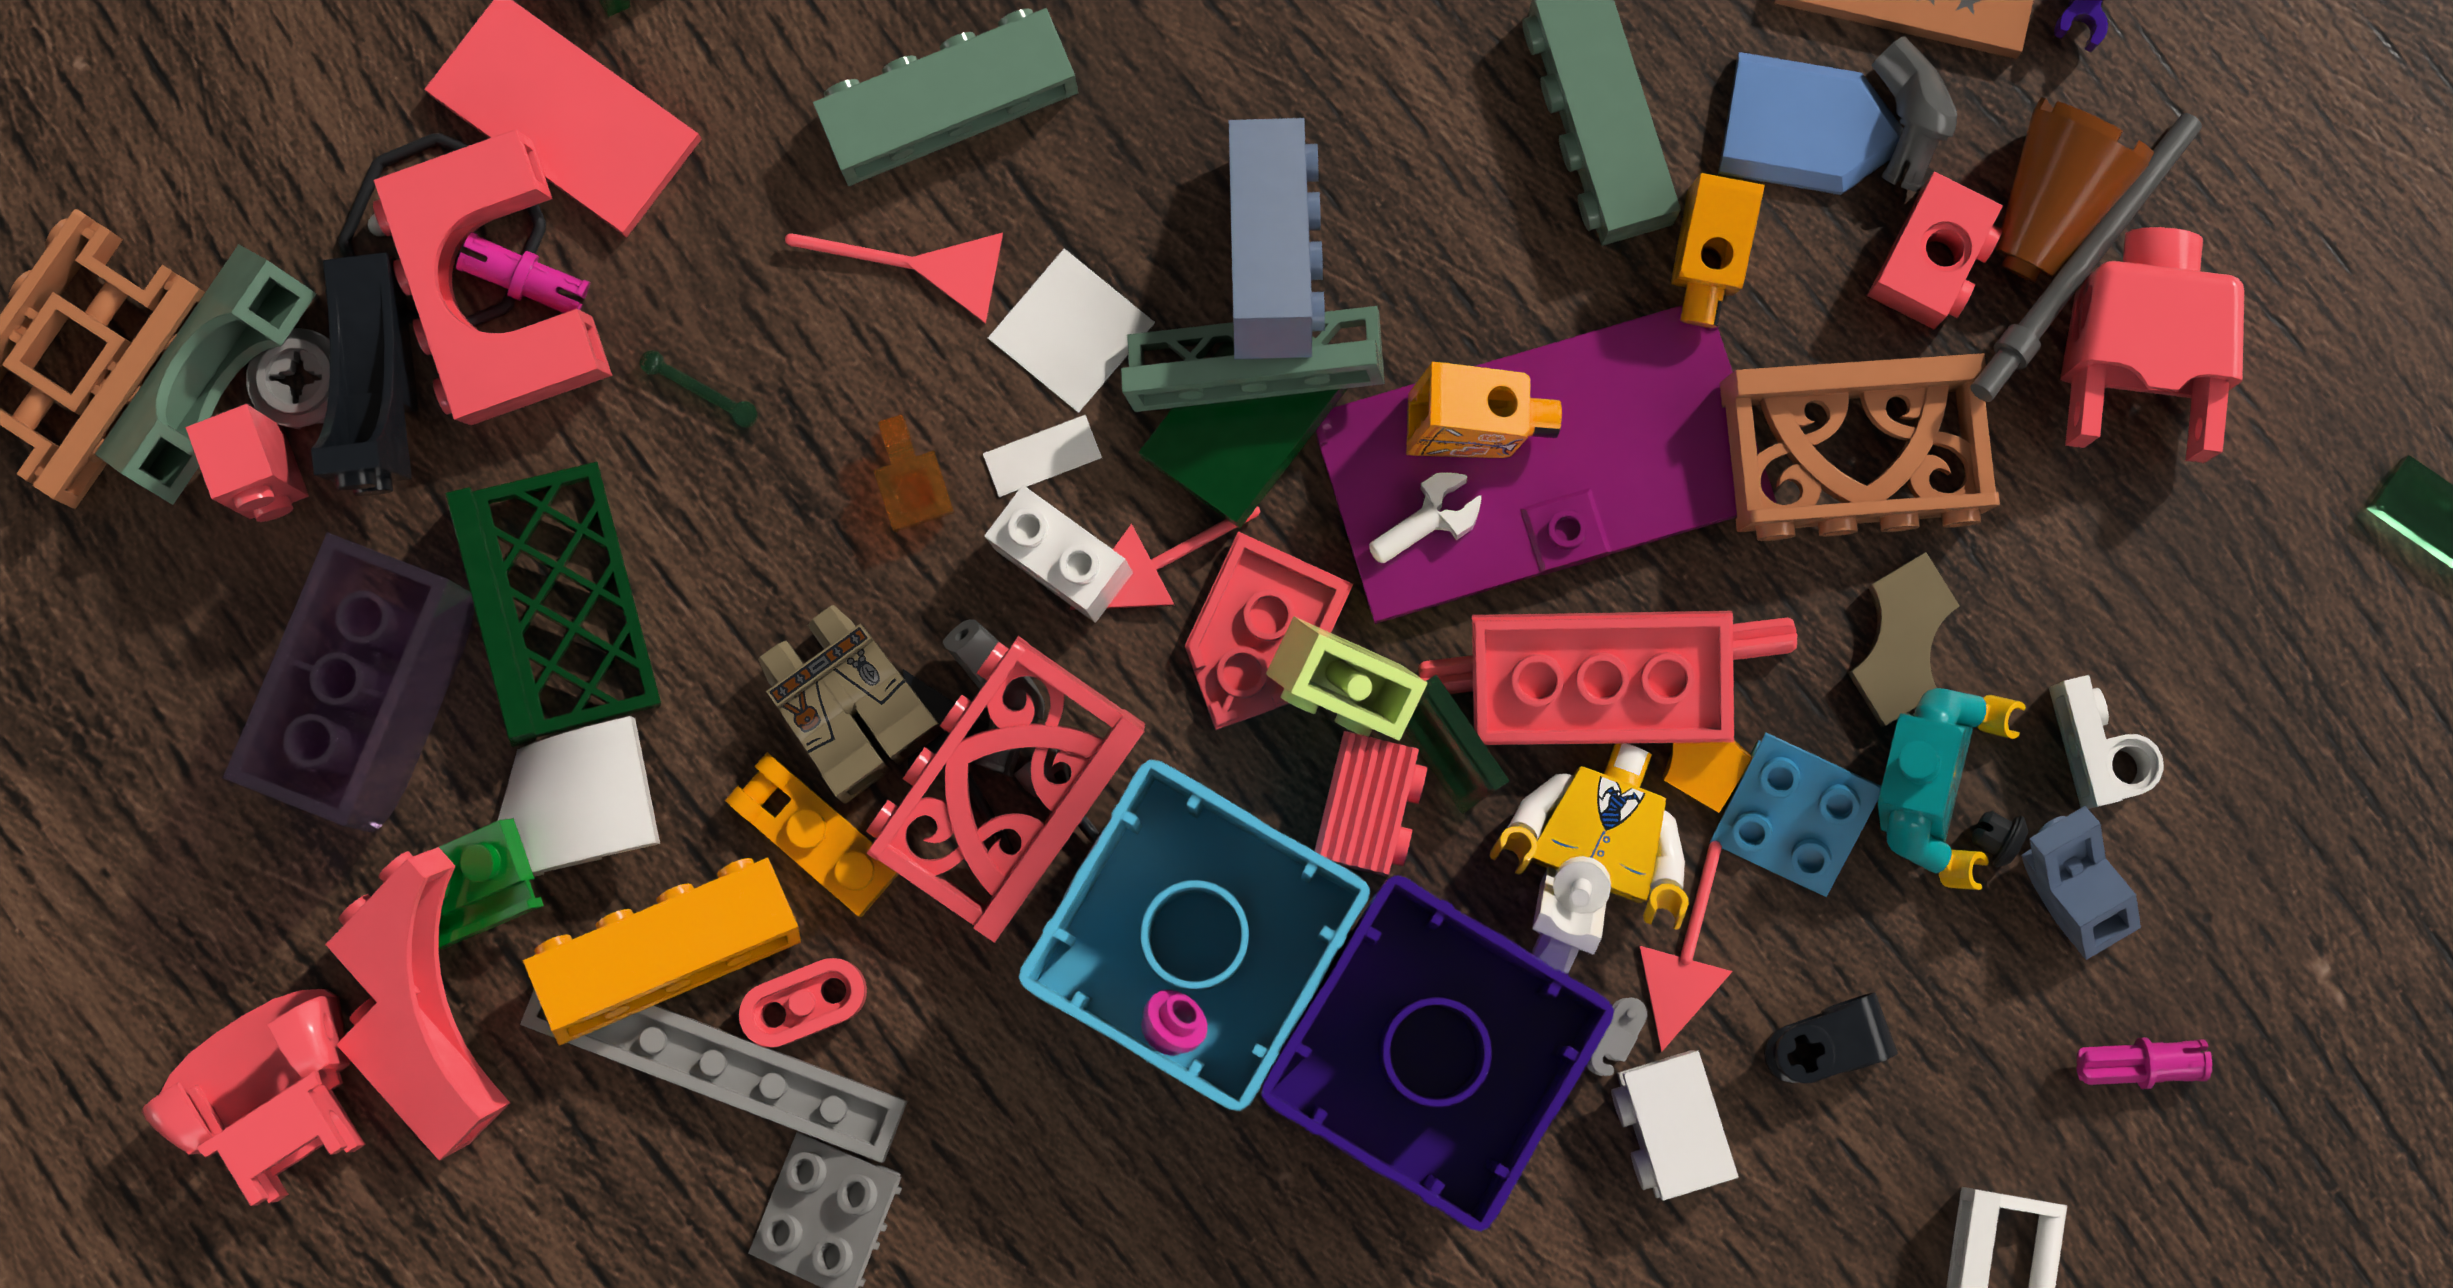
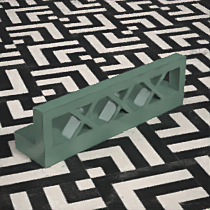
(1230, 379)

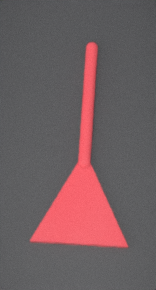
(959, 271)

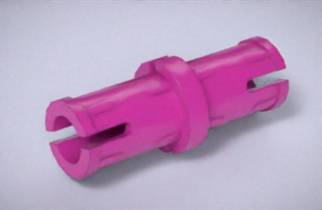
(521, 274)

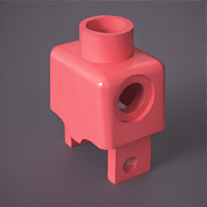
(2156, 331)

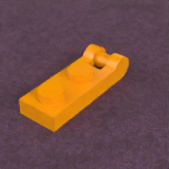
(814, 836)

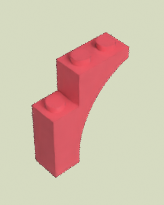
(406, 1030)

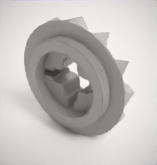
(279, 400)

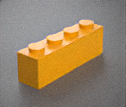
(661, 949)

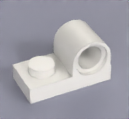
(2081, 719)

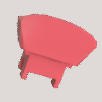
(262, 1092)

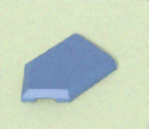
(1805, 125)

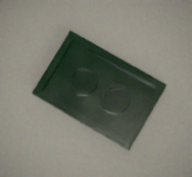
(1236, 448)

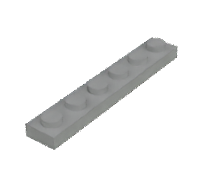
(745, 1076)

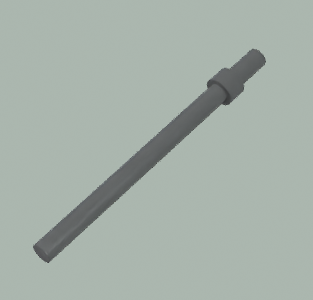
(2021, 341)

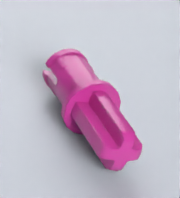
(2145, 1063)

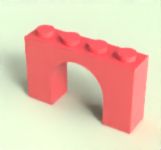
(430, 216)

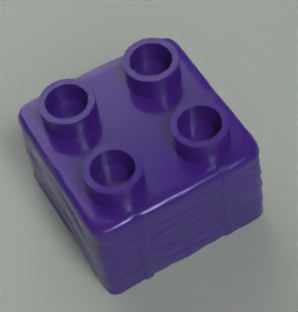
(1437, 1052)

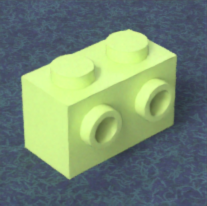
(1345, 679)

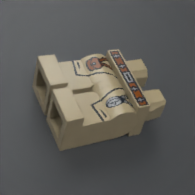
(836, 686)

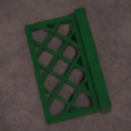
(498, 614)

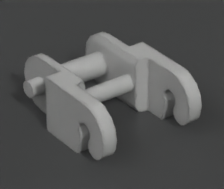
(1620, 1036)

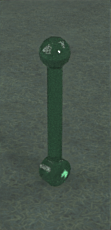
(743, 413)

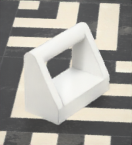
(1977, 1231)

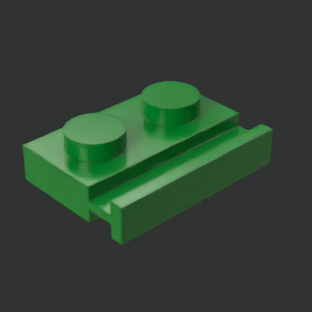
(487, 883)

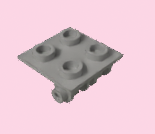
(825, 1214)

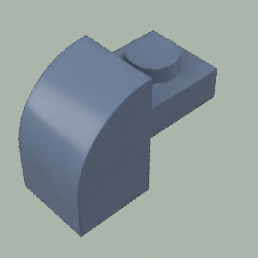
(2080, 884)

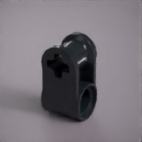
(1840, 1041)

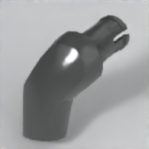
(1923, 108)
(970, 647)

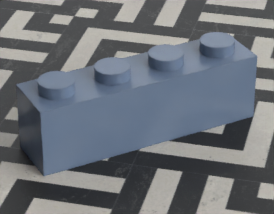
(1271, 239)

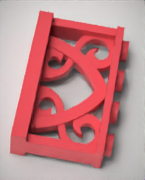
(1004, 875)

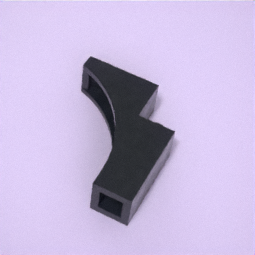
(370, 378)

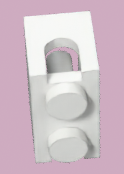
(1674, 1125)

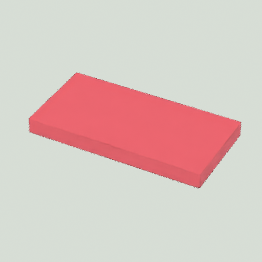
(587, 124)
(1603, 678)

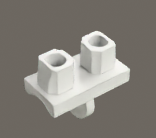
(1570, 911)

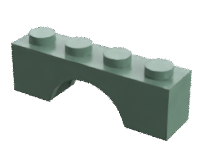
(238, 317)

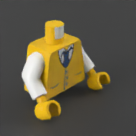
(1606, 821)

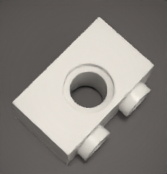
(1059, 553)

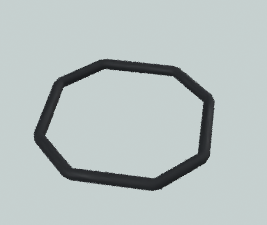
(368, 187)

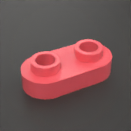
(804, 1002)

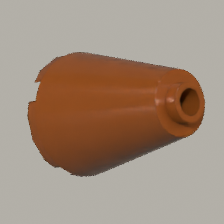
(2064, 187)

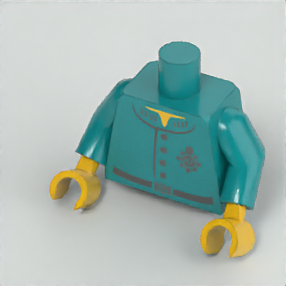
(1926, 777)

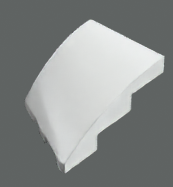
(581, 796)

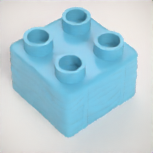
(1200, 905)

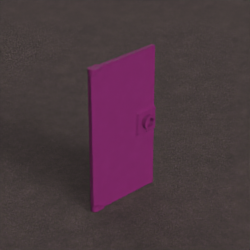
(1631, 466)

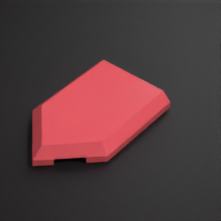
(1246, 621)

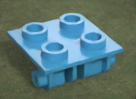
(1796, 814)

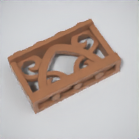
(1924, 388)

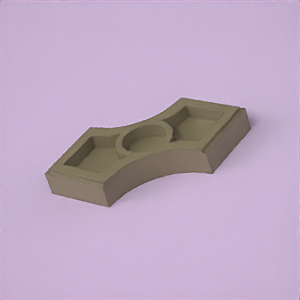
(1909, 612)

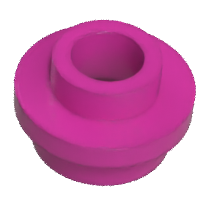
(1173, 1023)

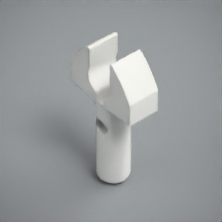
(1428, 518)

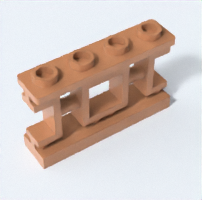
(34, 320)

